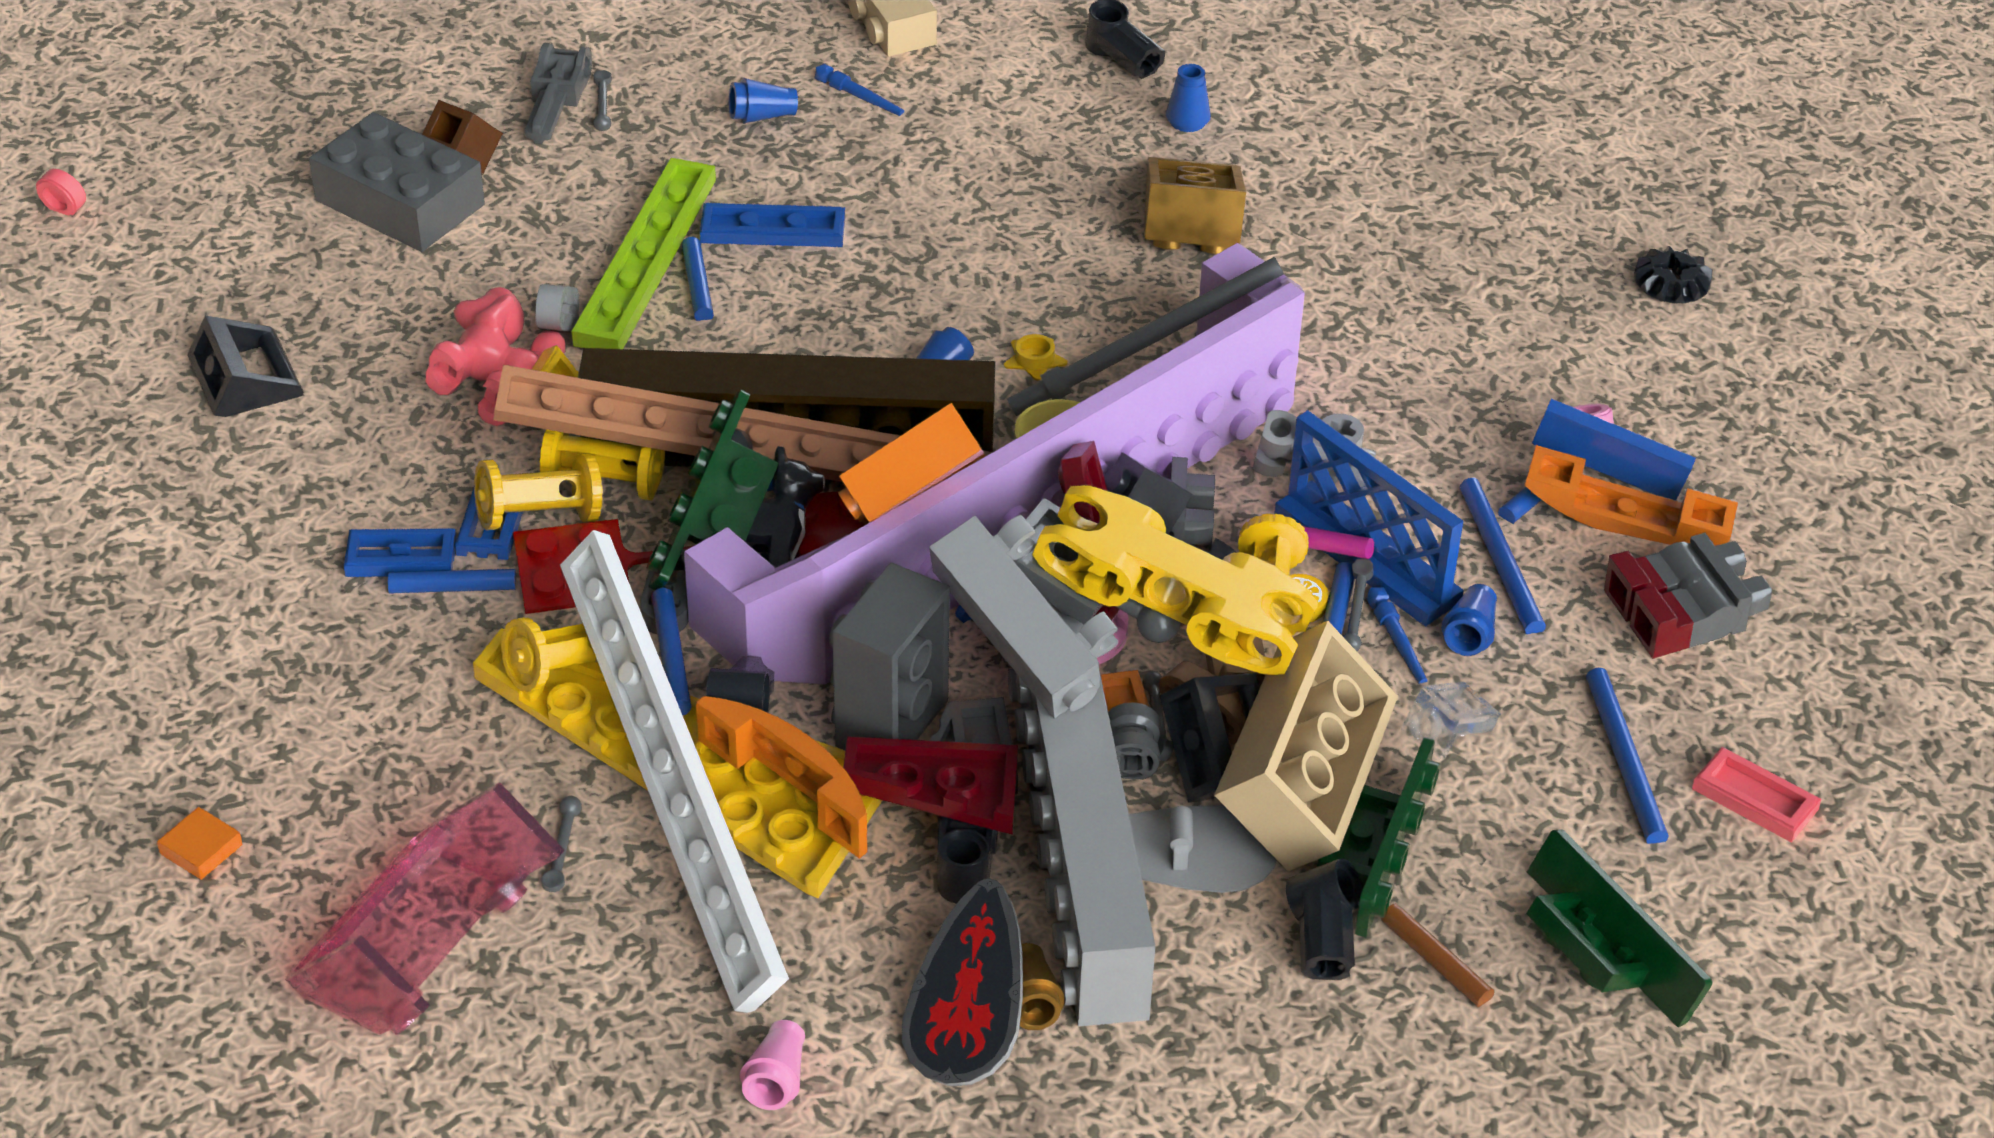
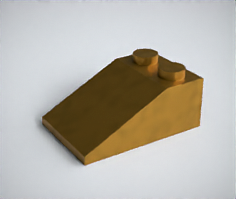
(1193, 204)

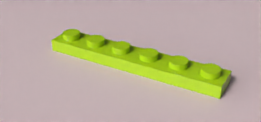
(644, 256)

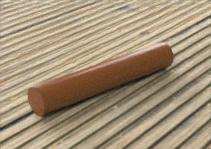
(1438, 955)

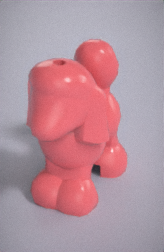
(484, 347)

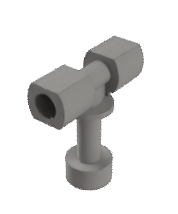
(1278, 443)

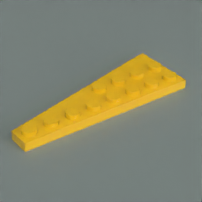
(761, 809)

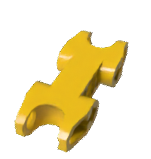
(1135, 559)

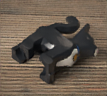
(781, 519)

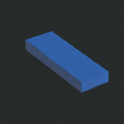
(772, 225)
(1614, 450)

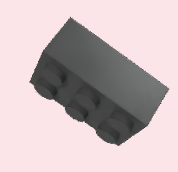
(397, 181)
(891, 658)

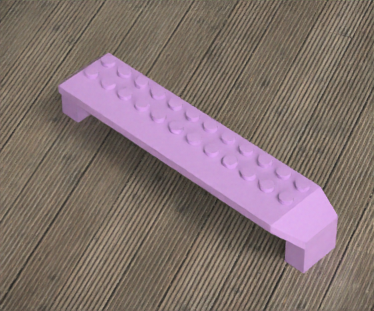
(1172, 407)

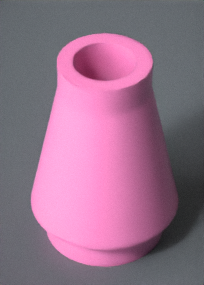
(774, 1068)

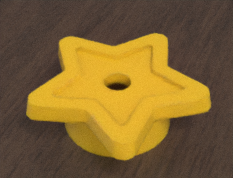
(1034, 355)

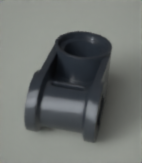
(963, 856)

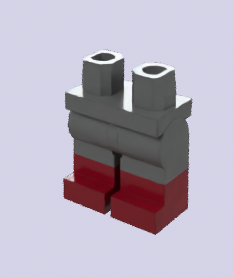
(1685, 593)

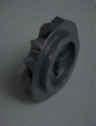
(1660, 283)

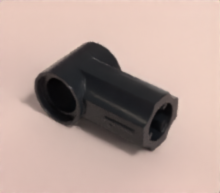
(1114, 36)
(744, 683)
(1323, 906)

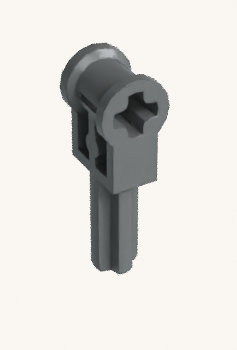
(555, 83)

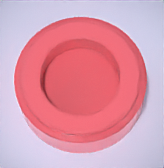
(60, 192)

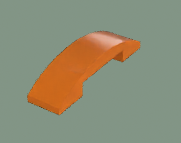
(1622, 510)
(745, 732)

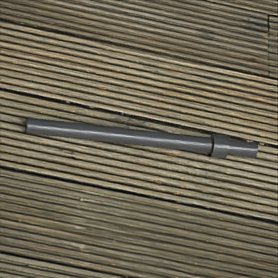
(1057, 382)

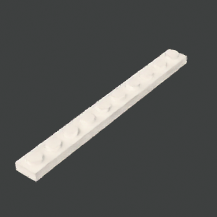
(674, 775)

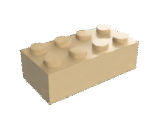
(1307, 749)

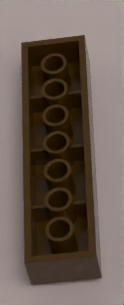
(839, 390)

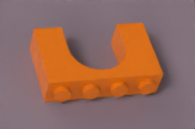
(909, 465)

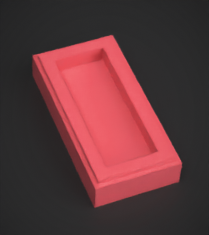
(1756, 794)

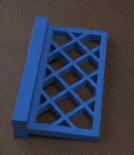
(1410, 582)

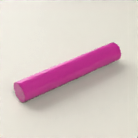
(1340, 543)

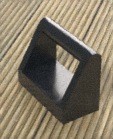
(224, 375)
(1199, 729)

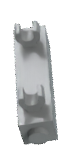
(1017, 617)

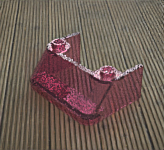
(420, 910)

